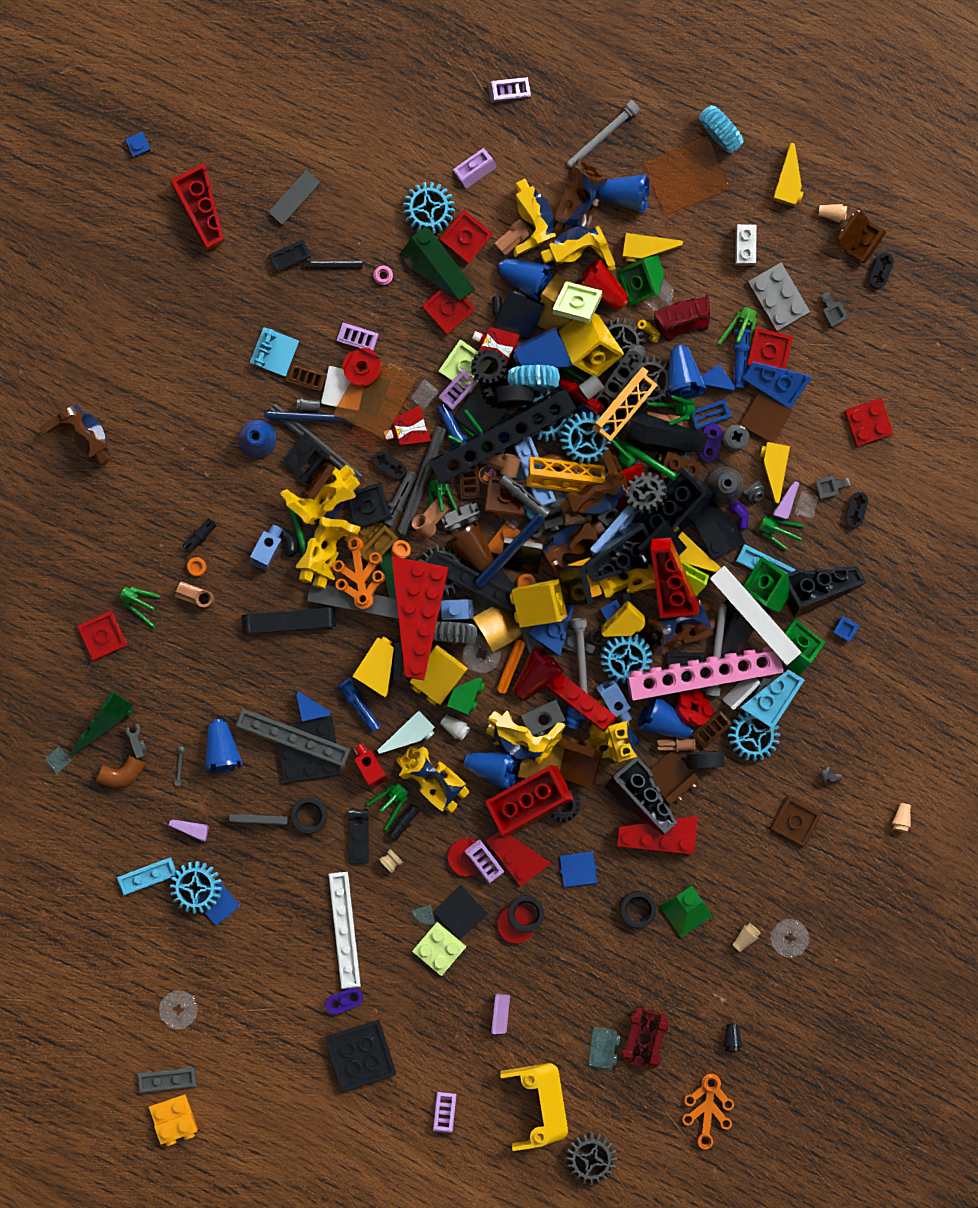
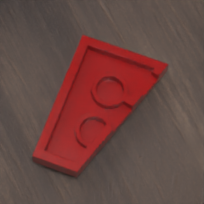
(517, 857)

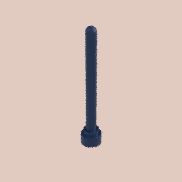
(306, 417)

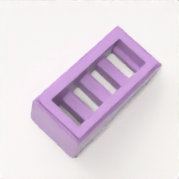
(494, 97)
(373, 341)
(447, 399)
(784, 507)
(196, 830)
(474, 848)
(440, 1129)

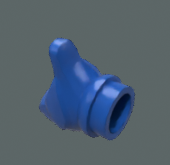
(574, 719)

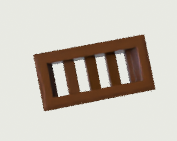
(321, 382)
(470, 495)
(725, 719)

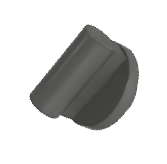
(755, 492)
(828, 776)

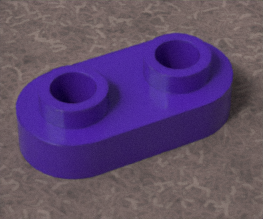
(712, 443)
(344, 1000)

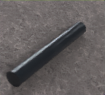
(333, 264)

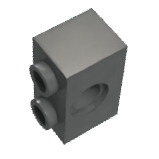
(531, 718)

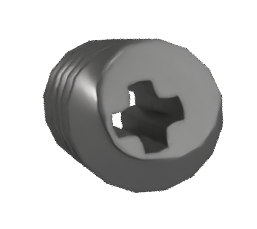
(733, 444)

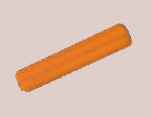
(511, 666)

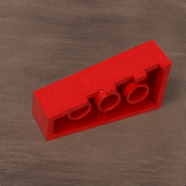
(672, 584)

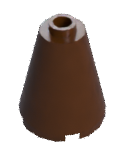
(472, 547)

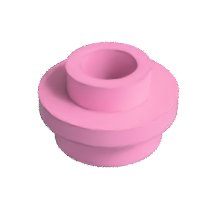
(378, 271)

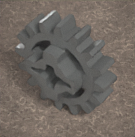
(648, 495)

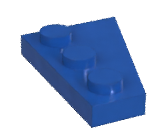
(777, 382)
(552, 634)

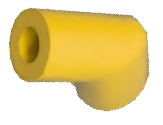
(650, 329)

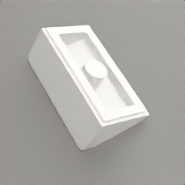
(741, 692)

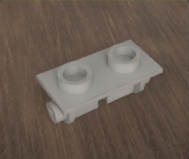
(468, 516)

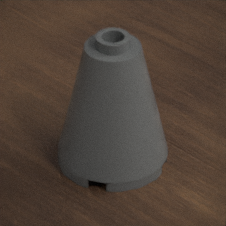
(724, 494)

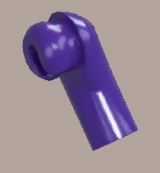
(742, 513)

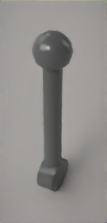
(181, 750)

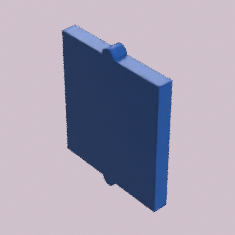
(578, 869)
(225, 905)

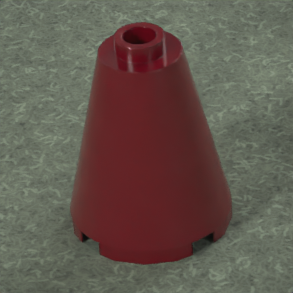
(536, 674)

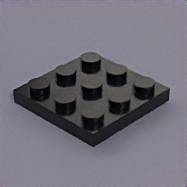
(303, 766)
(360, 1055)

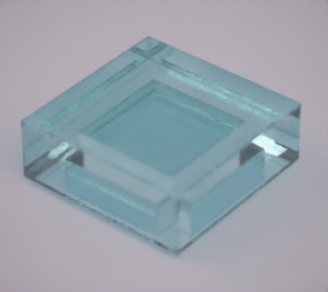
(58, 760)

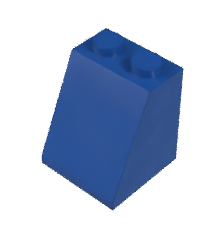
(543, 350)

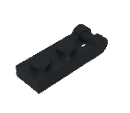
(358, 836)

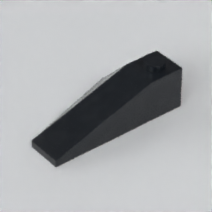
(655, 434)
(717, 530)
(619, 554)
(818, 587)
(736, 631)
(638, 792)

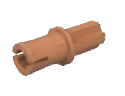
(676, 745)

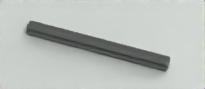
(296, 427)
(421, 481)

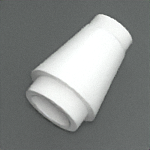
(455, 727)

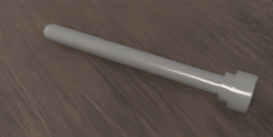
(630, 110)
(579, 626)
(715, 690)

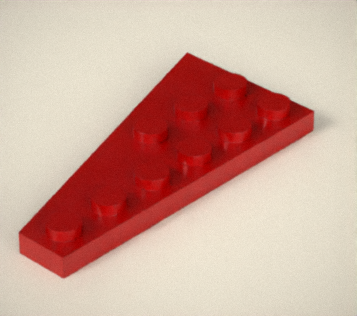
(419, 600)

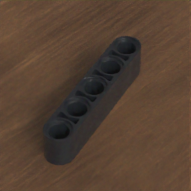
(288, 620)

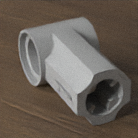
(591, 386)

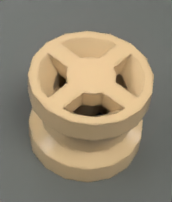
(391, 860)

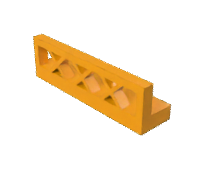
(622, 397)
(564, 480)

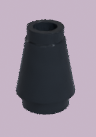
(732, 1038)

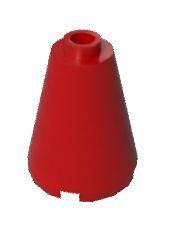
(600, 278)

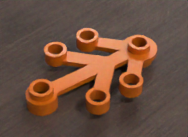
(360, 575)
(708, 1108)

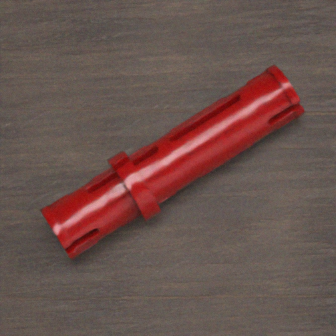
(575, 392)

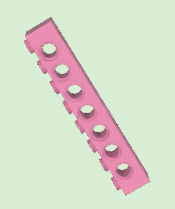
(637, 691)

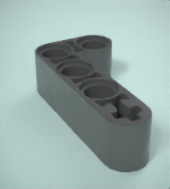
(621, 379)

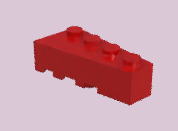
(196, 199)
(643, 836)

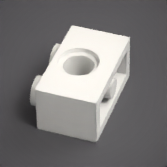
(745, 245)

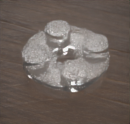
(478, 664)
(783, 929)
(185, 1018)

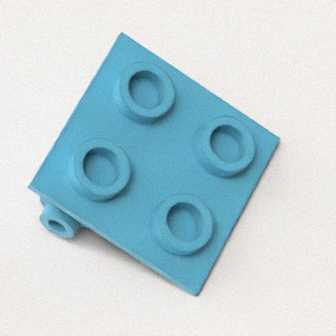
(274, 351)

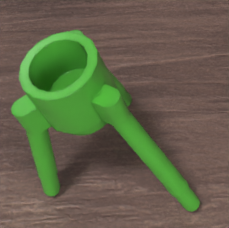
(746, 317)

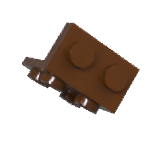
(860, 237)
(674, 463)
(580, 762)
(673, 777)

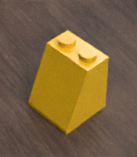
(590, 345)
(538, 603)
(377, 666)
(441, 676)

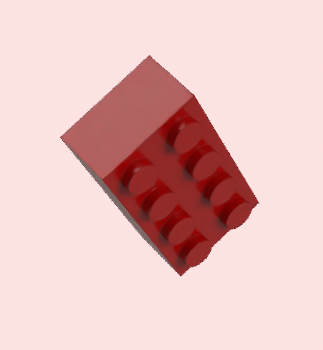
(529, 800)

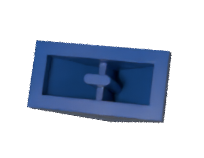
(718, 379)
(310, 709)

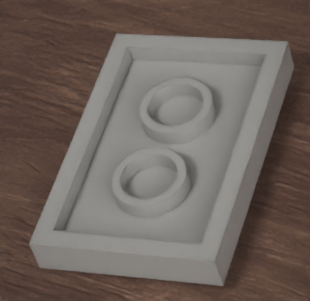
(779, 296)

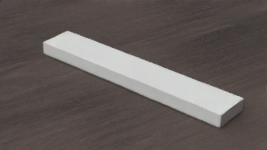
(755, 615)
(344, 930)

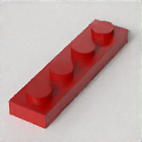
(582, 702)

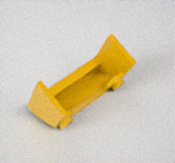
(547, 1080)

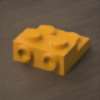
(173, 1120)

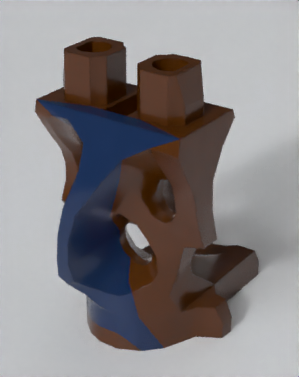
(589, 180)
(88, 432)
(598, 498)
(572, 539)
(665, 629)

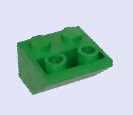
(464, 695)

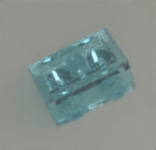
(603, 1048)

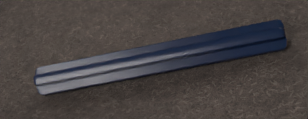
(510, 550)

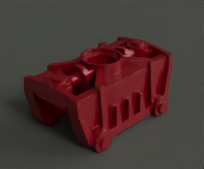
(683, 317)
(654, 1043)

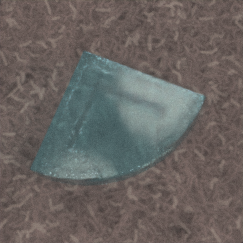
(424, 914)

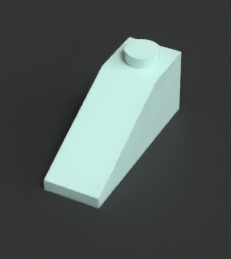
(411, 732)

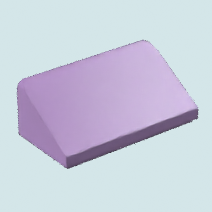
(475, 168)
(500, 1014)

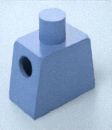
(263, 555)
(456, 610)
(611, 694)

